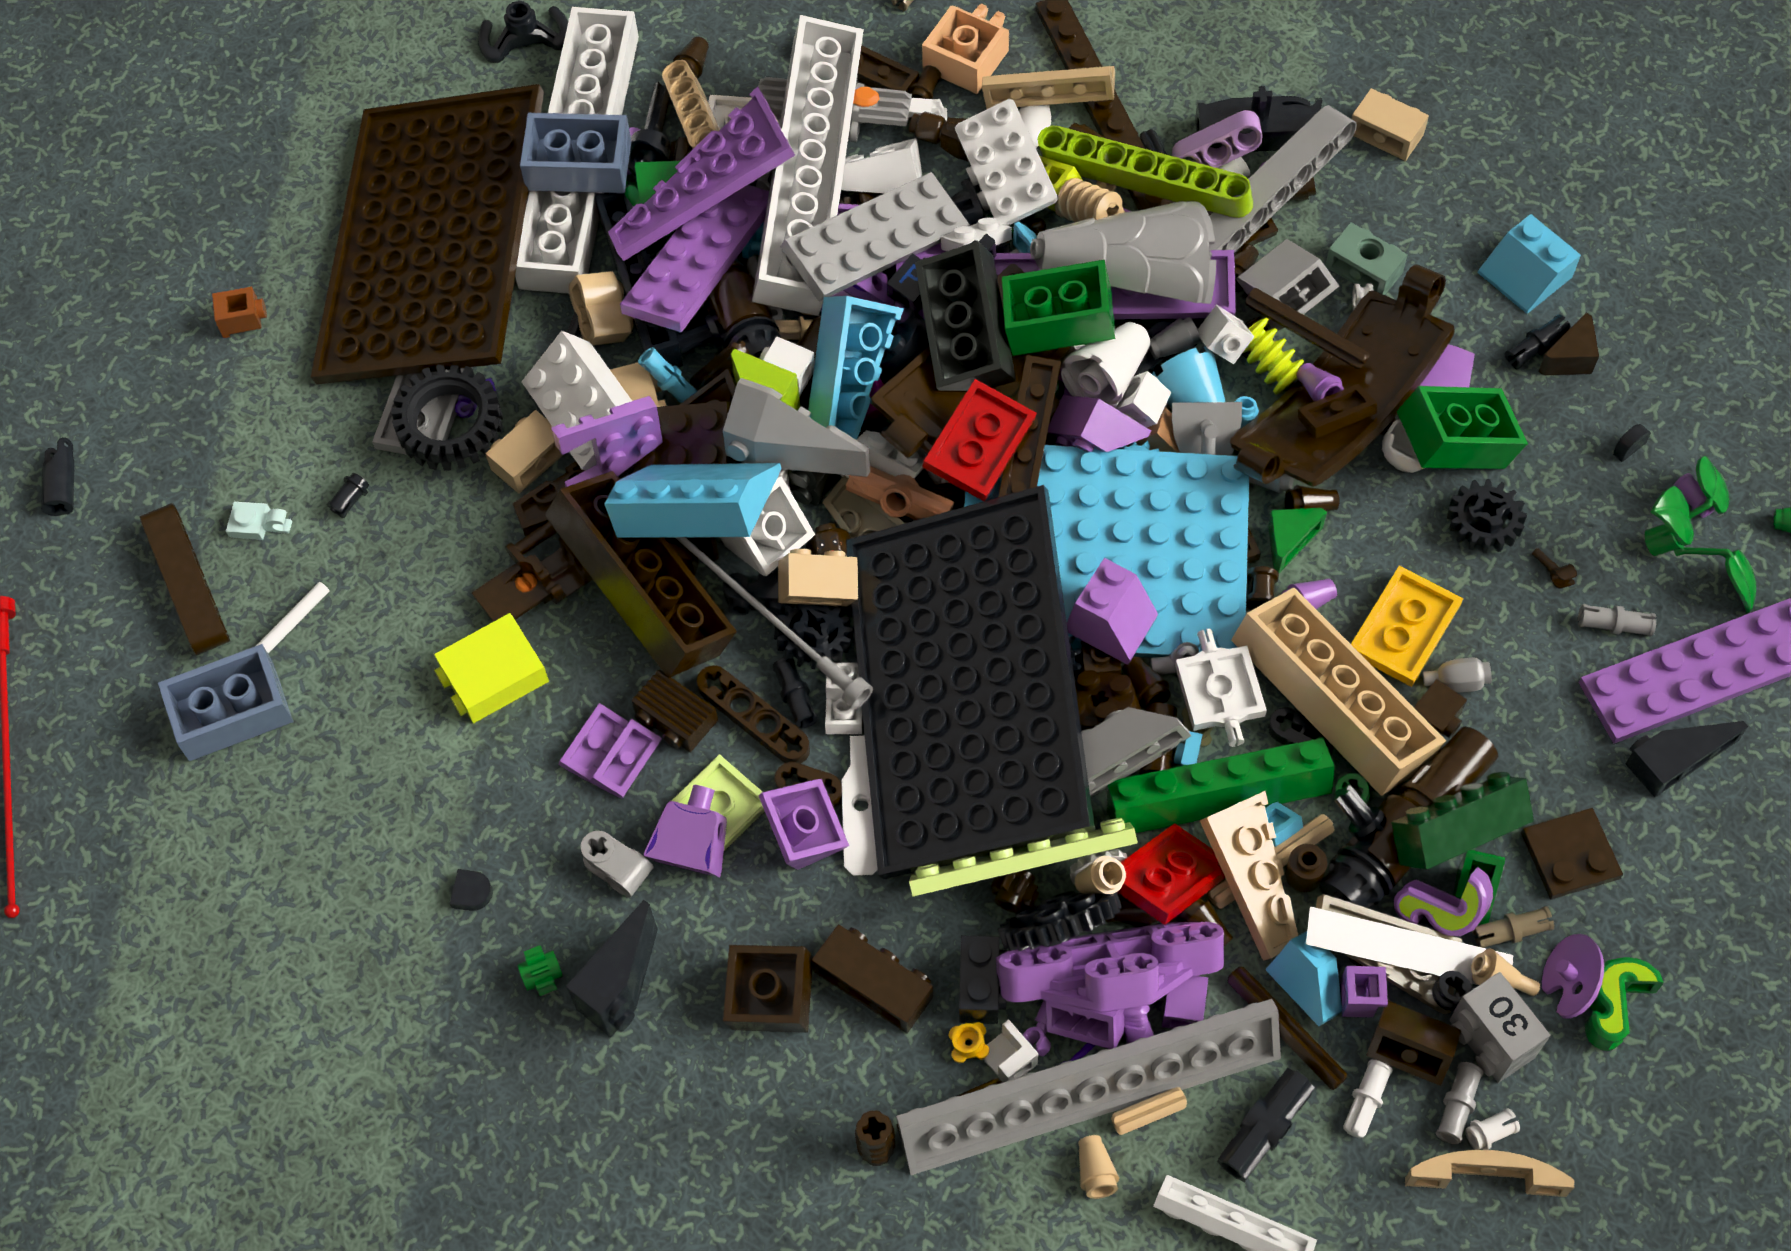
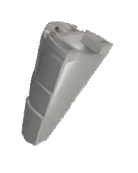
(1144, 250)

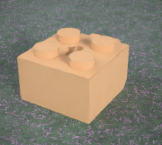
(966, 46)

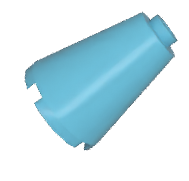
(1192, 377)

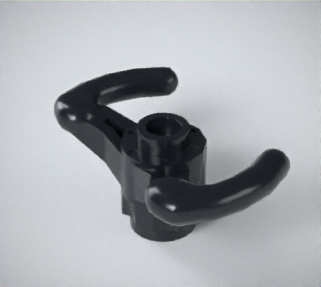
(521, 31)

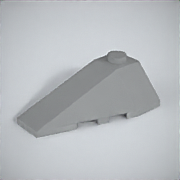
(770, 431)

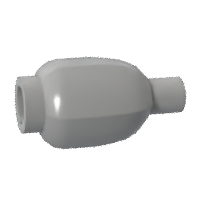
(1461, 674)

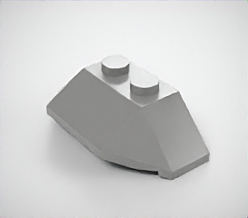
(1127, 743)

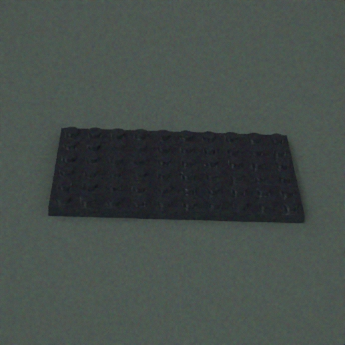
(970, 685)

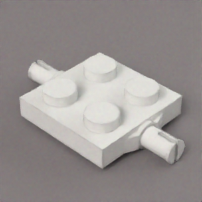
(1220, 687)

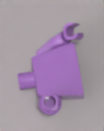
(1088, 1025)

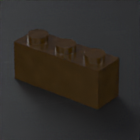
(873, 977)

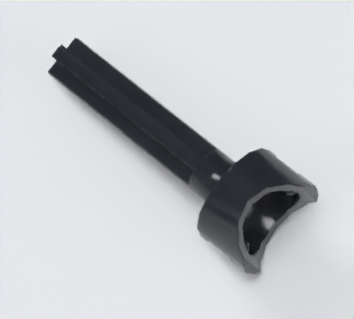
(650, 143)

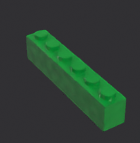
(1211, 786)

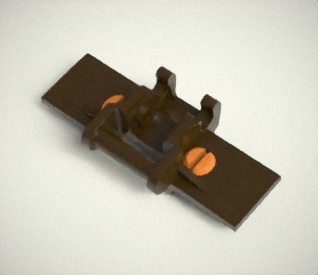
(530, 579)

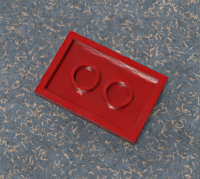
(979, 440)
(1170, 873)

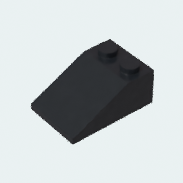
(613, 978)

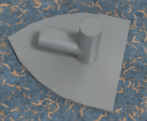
(1206, 426)

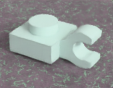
(254, 519)

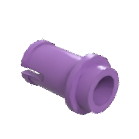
(1693, 493)

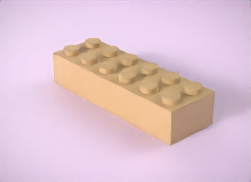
(1338, 691)

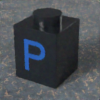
(904, 285)

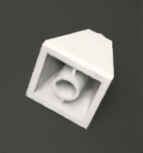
(776, 532)

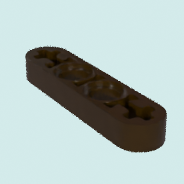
(753, 715)

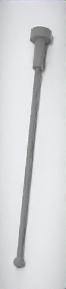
(855, 691)

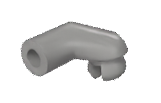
(1166, 664)

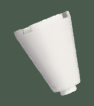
(1107, 366)

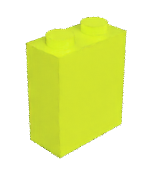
(490, 668)

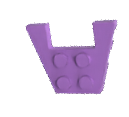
(616, 438)

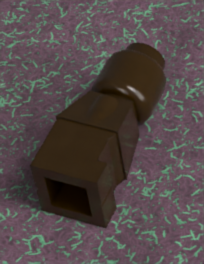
(935, 128)

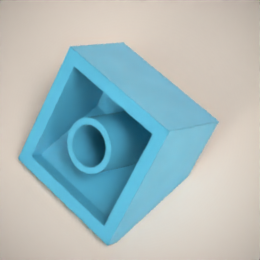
(1530, 264)

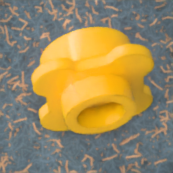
(965, 1032)

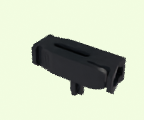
(1278, 115)

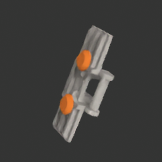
(869, 104)

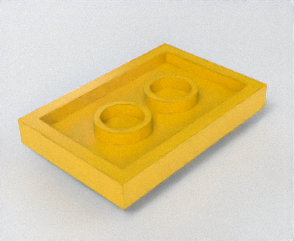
(1406, 625)

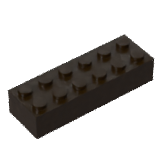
(641, 580)

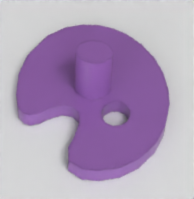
(1574, 963)

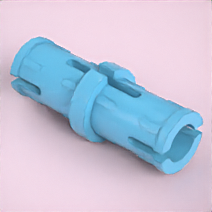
(668, 376)

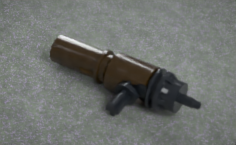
(733, 316)
(1369, 861)

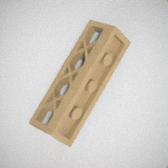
(1050, 87)

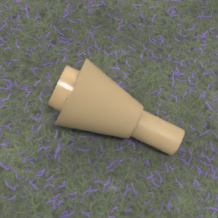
(1490, 963)

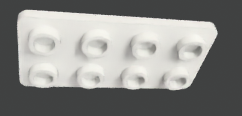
(1005, 164)

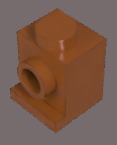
(238, 311)

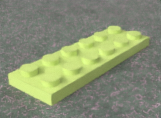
(1112, 835)

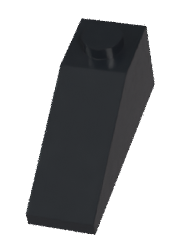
(1679, 752)

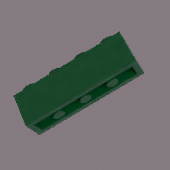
(1462, 821)

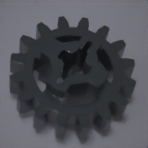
(1486, 516)
(817, 628)

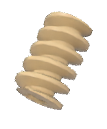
(1082, 201)

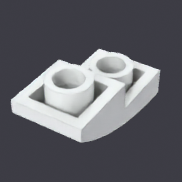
(839, 715)

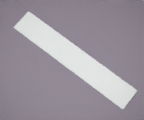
(1391, 944)

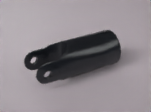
(58, 480)

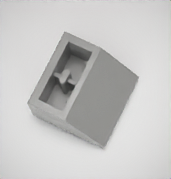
(1290, 277)

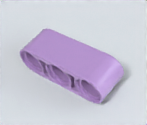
(1225, 132)

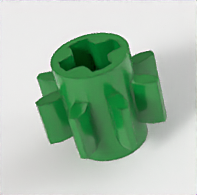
(540, 970)

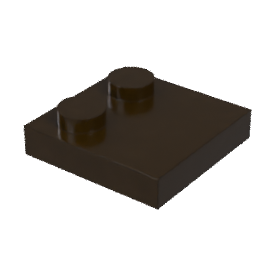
(1571, 853)

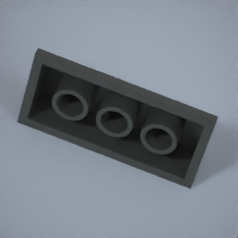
(965, 318)

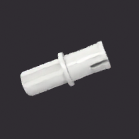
(1367, 1098)

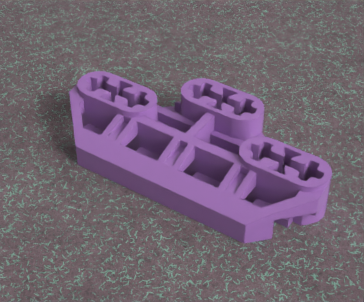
(1113, 967)

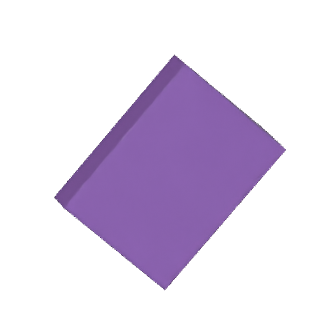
(804, 822)

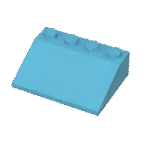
(691, 500)

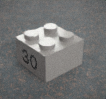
(1499, 1027)

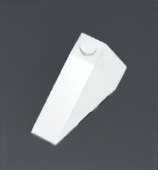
(884, 169)

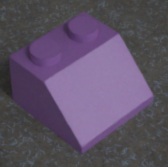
(1093, 424)
(1113, 612)

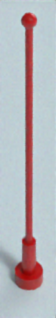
(7, 612)

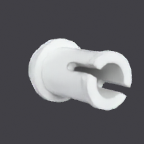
(1484, 1133)

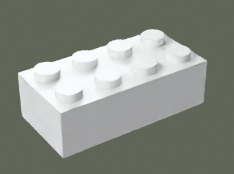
(571, 384)

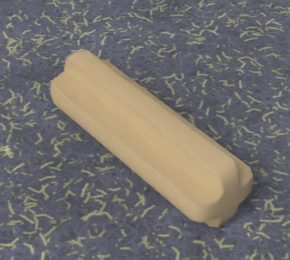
(1149, 1110)

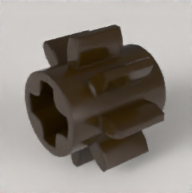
(1015, 891)

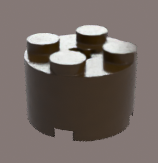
(1102, 694)

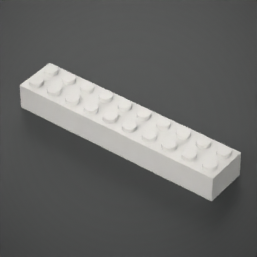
(589, 80)
(817, 128)

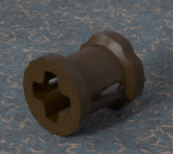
(1261, 587)

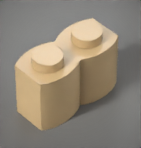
(597, 304)

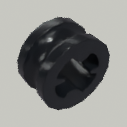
(1440, 988)

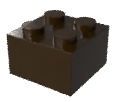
(768, 988)

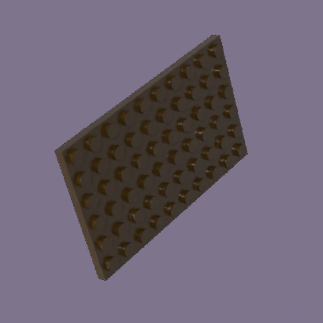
(428, 237)

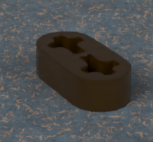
(807, 774)

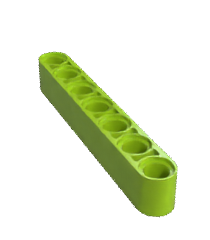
(1158, 178)

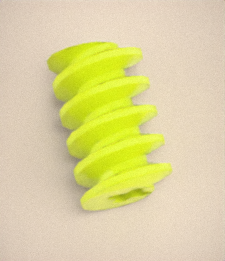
(1271, 357)

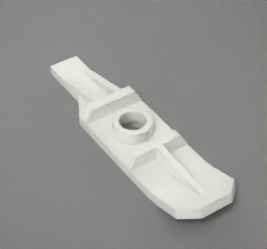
(858, 825)

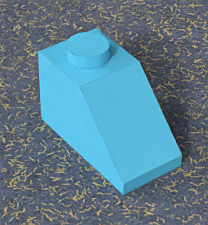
(1309, 978)

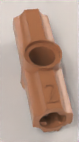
(880, 488)

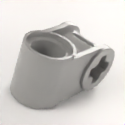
(619, 867)

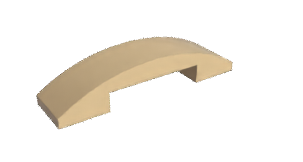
(1539, 1176)

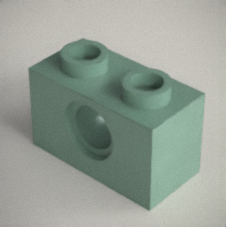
(1351, 256)

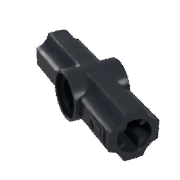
(1266, 1124)

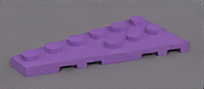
(709, 174)

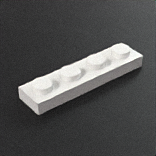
(1228, 1219)

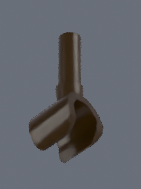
(1560, 576)

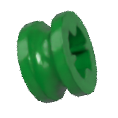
(1362, 784)

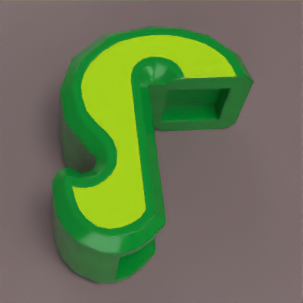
(1609, 1019)

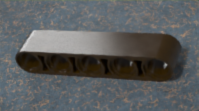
(184, 579)

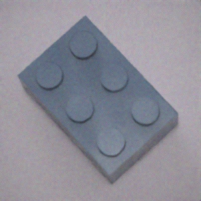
(576, 152)
(225, 702)

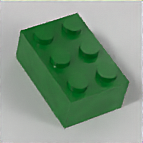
(1058, 307)
(1461, 427)

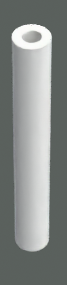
(301, 609)

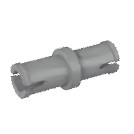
(1617, 620)
(1459, 1103)

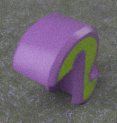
(1444, 911)

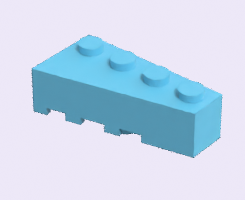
(848, 360)

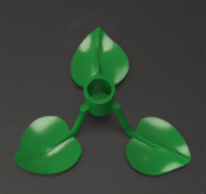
(1678, 530)

